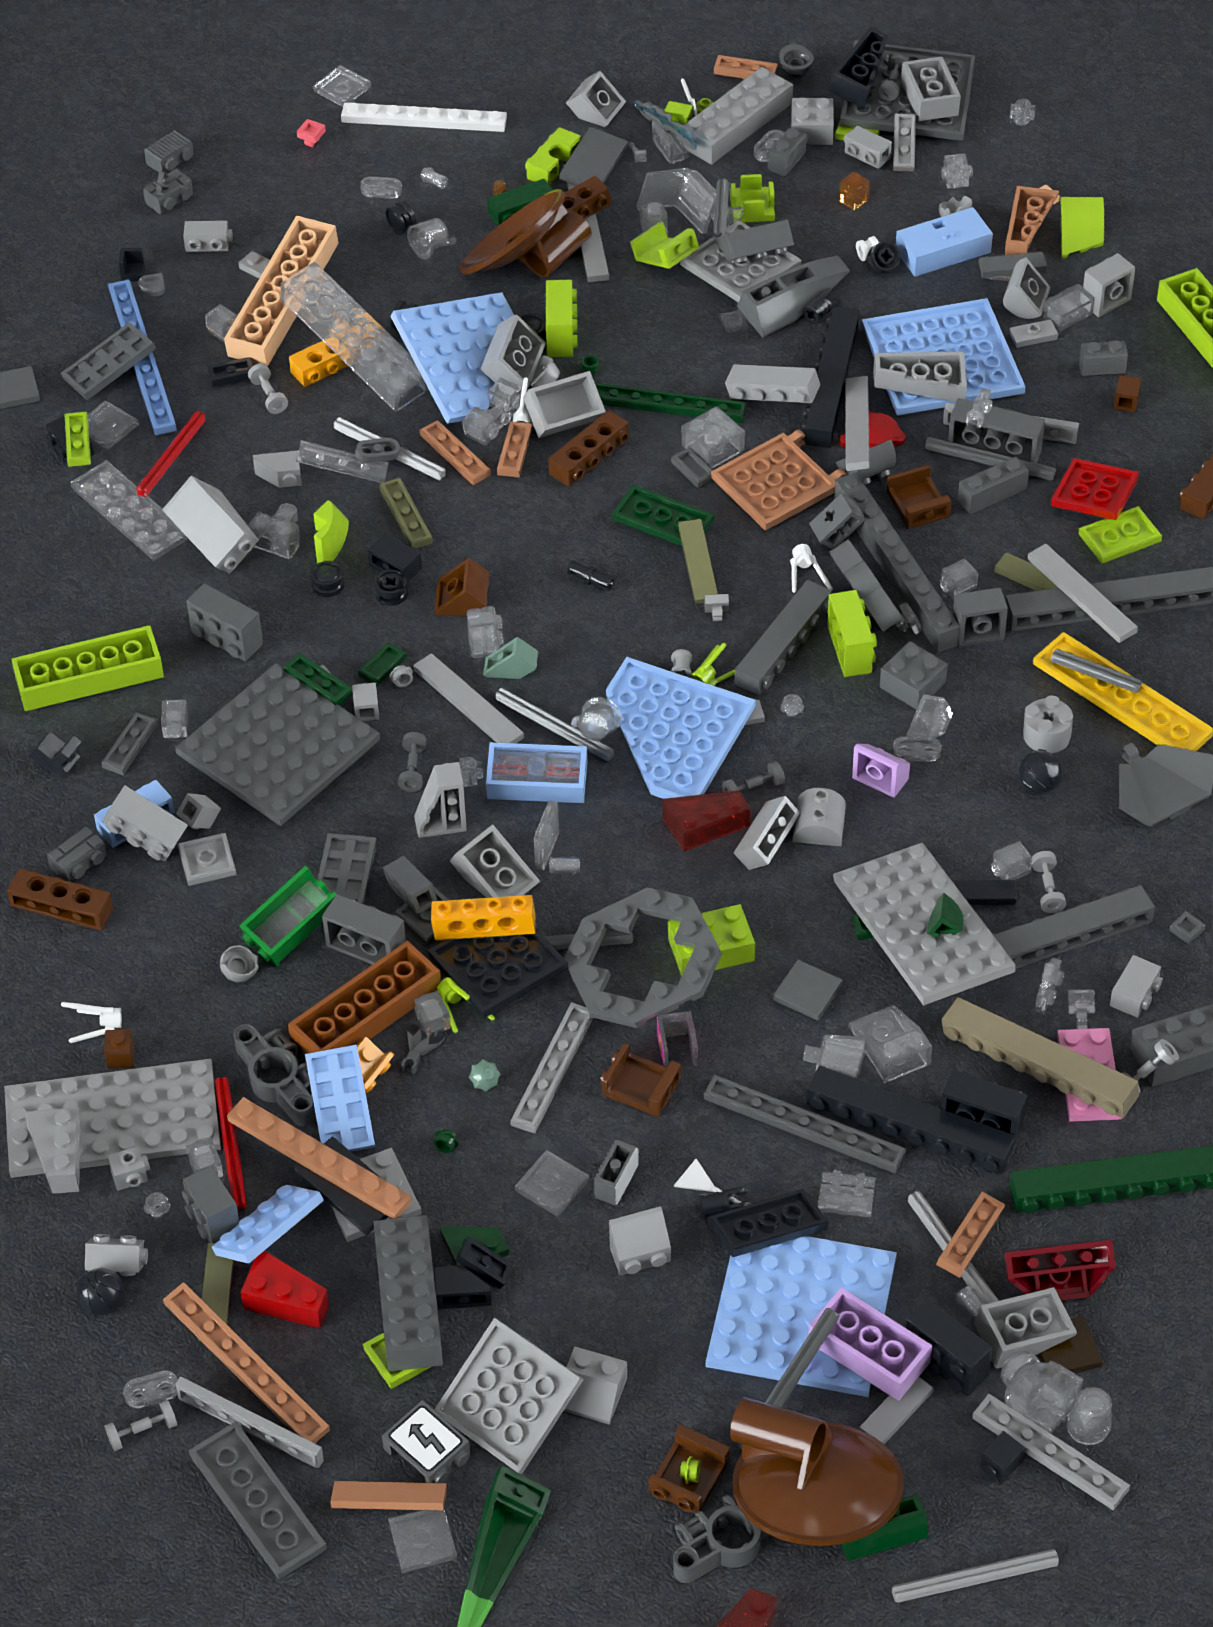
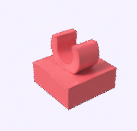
(311, 132)

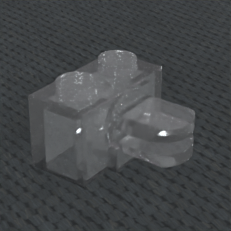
(277, 532)

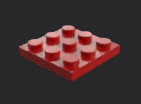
(1095, 489)

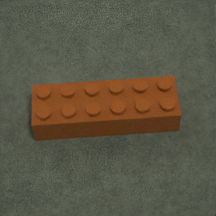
(366, 1002)

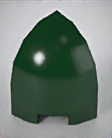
(945, 917)

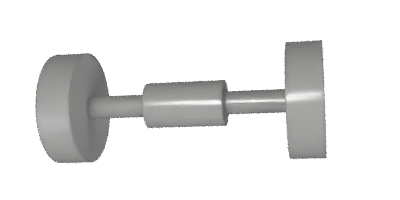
(275, 402)
(1053, 901)
(1165, 1052)
(141, 1425)

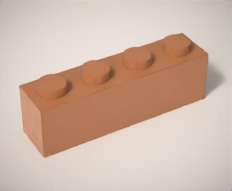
(1027, 215)

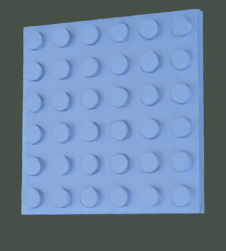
(949, 328)
(776, 1296)

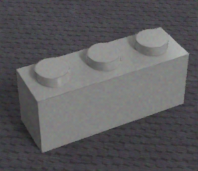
(767, 832)

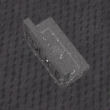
(668, 144)

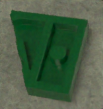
(489, 1237)

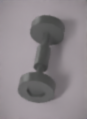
(889, 89)
(775, 773)
(410, 780)

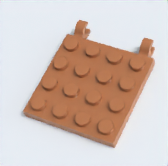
(776, 480)

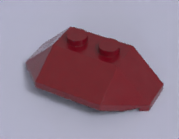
(1070, 1268)

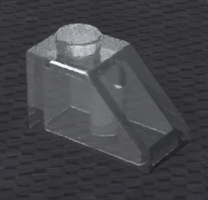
(930, 718)

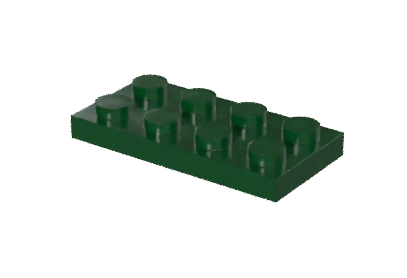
(657, 514)

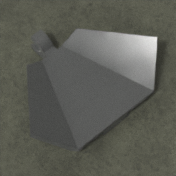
(1163, 782)

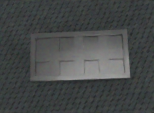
(108, 361)
(347, 865)

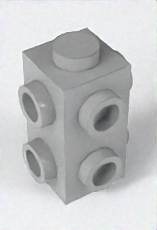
(867, 147)
(207, 236)
(120, 1255)

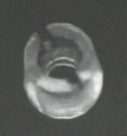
(434, 178)
(565, 865)
(969, 1299)

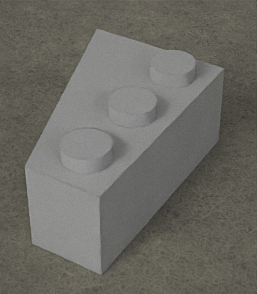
(442, 803)
(57, 1145)

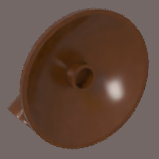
(537, 235)
(811, 1476)

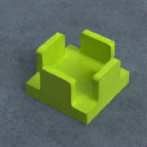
(754, 199)

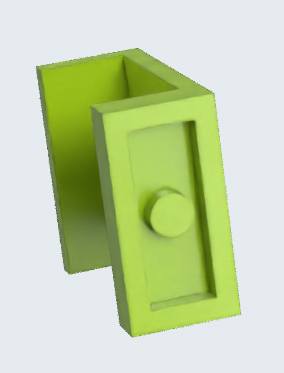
(659, 250)

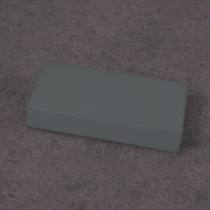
(692, 467)

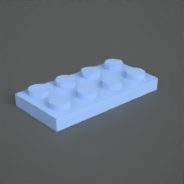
(340, 1097)
(267, 1223)

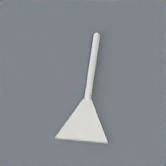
(690, 99)
(697, 1179)

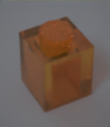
(854, 190)

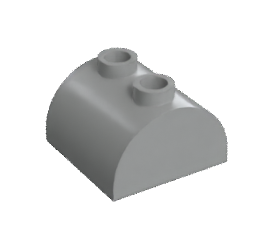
(1026, 291)
(820, 817)

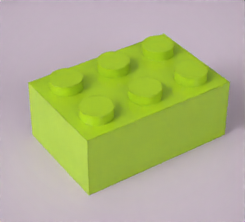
(560, 319)
(851, 633)
(730, 933)

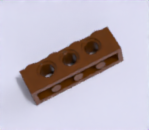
(587, 197)
(588, 448)
(60, 899)

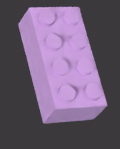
(874, 1345)

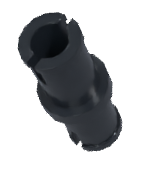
(590, 575)

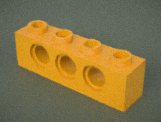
(315, 363)
(483, 917)

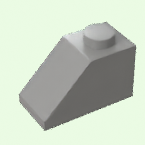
(278, 468)

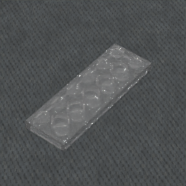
(131, 514)

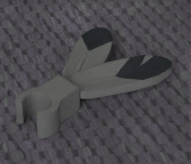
(420, 1047)

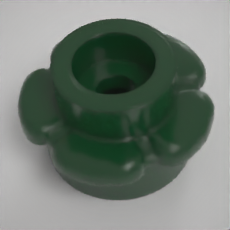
(590, 363)
(445, 1141)

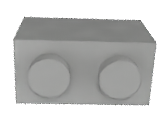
(1135, 986)

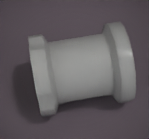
(681, 662)

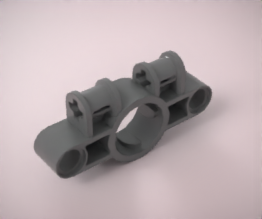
(866, 584)
(268, 1051)
(704, 1551)

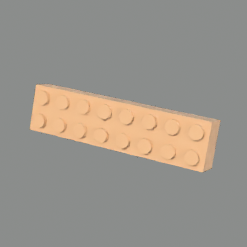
(265, 316)

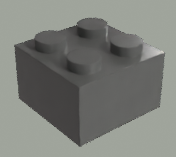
(980, 616)
(913, 674)
(209, 1204)

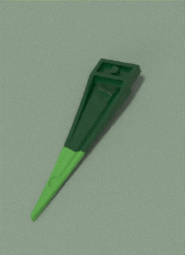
(505, 1527)

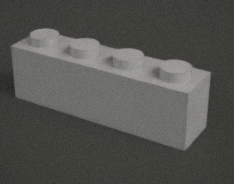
(772, 383)

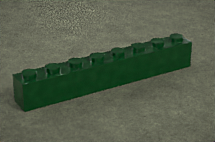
(1112, 1179)

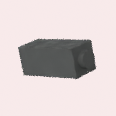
(410, 884)

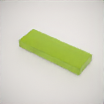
(77, 439)

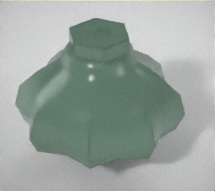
(484, 1075)

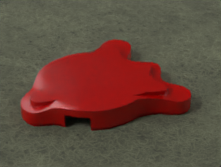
(881, 429)

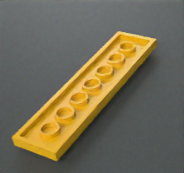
(1143, 711)

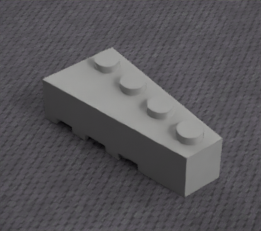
(922, 373)

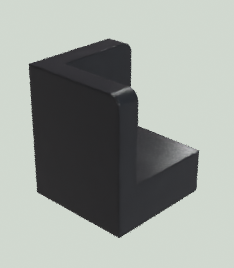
(131, 264)

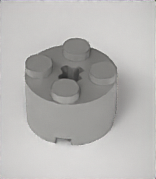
(1048, 724)

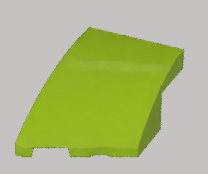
(1081, 224)
(331, 533)

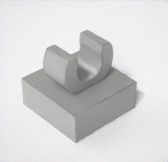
(716, 605)

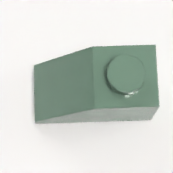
(511, 660)

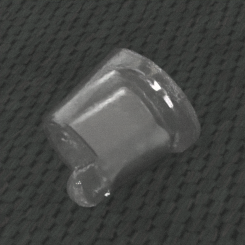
(428, 236)
(598, 718)
(1090, 1416)

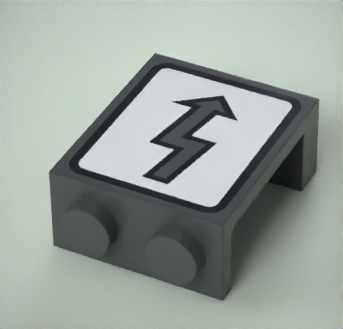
(427, 1443)

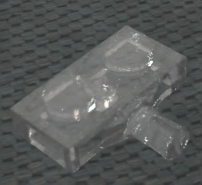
(1051, 977)

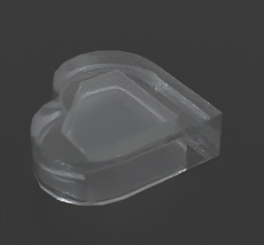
(153, 284)

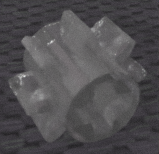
(1022, 111)
(470, 771)

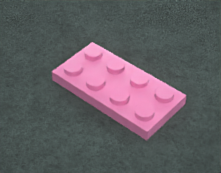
(1097, 1046)

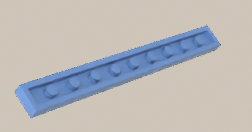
(146, 369)

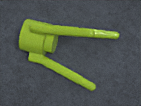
(707, 673)
(452, 993)

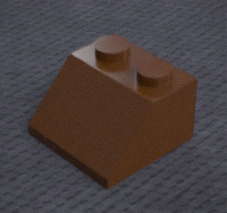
(462, 589)

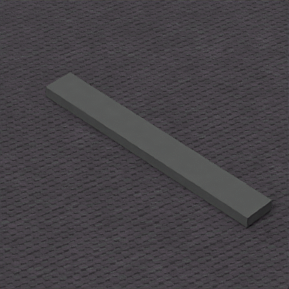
(805, 1124)

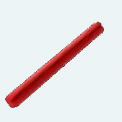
(170, 454)
(230, 1143)

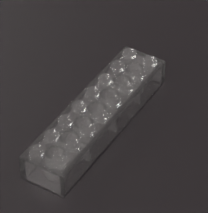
(353, 335)

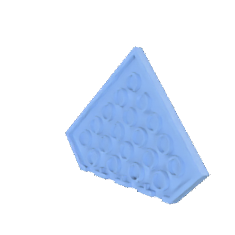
(450, 346)
(676, 726)

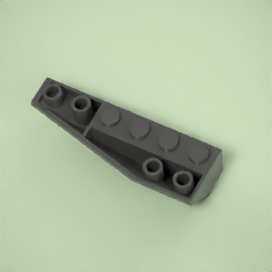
(784, 296)

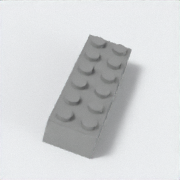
(739, 114)

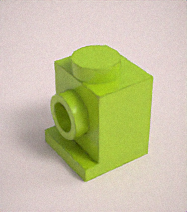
(679, 112)

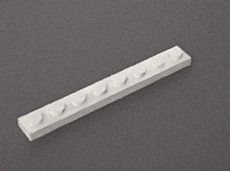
(424, 117)

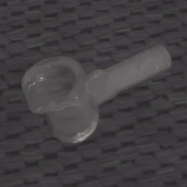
(639, 155)

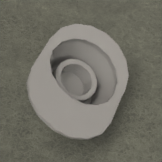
(545, 372)

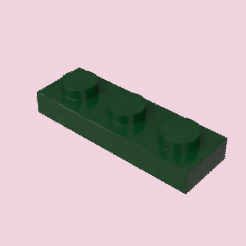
(318, 679)

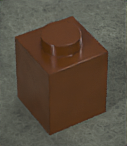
(1127, 393)
(119, 1048)

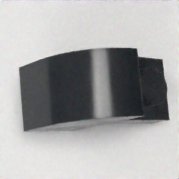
(55, 754)

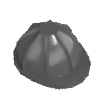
(796, 59)

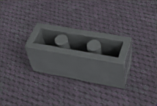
(993, 485)

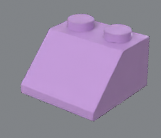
(879, 769)

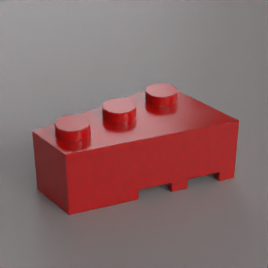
(283, 1293)

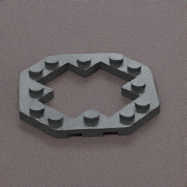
(662, 996)

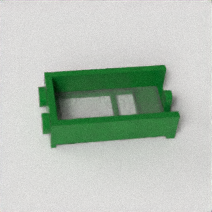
(287, 917)

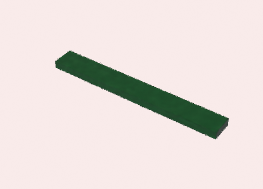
(667, 402)

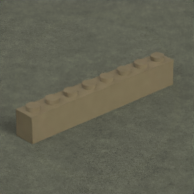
(1040, 1058)

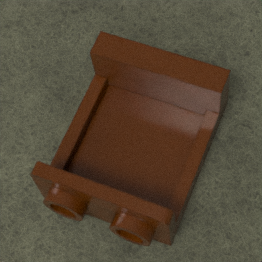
(917, 497)
(640, 1081)
(667, 1481)

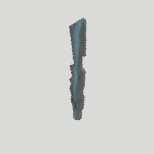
(684, 133)

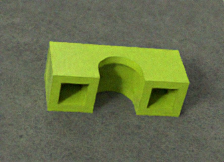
(545, 161)

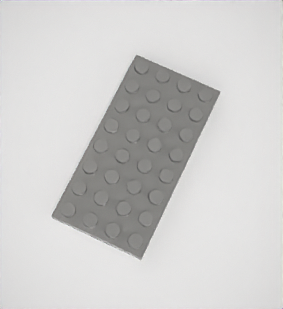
(896, 902)
(118, 1110)

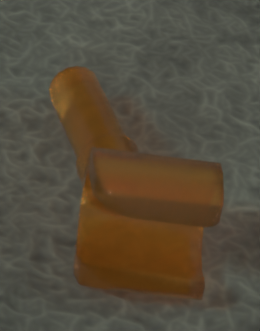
(499, 187)

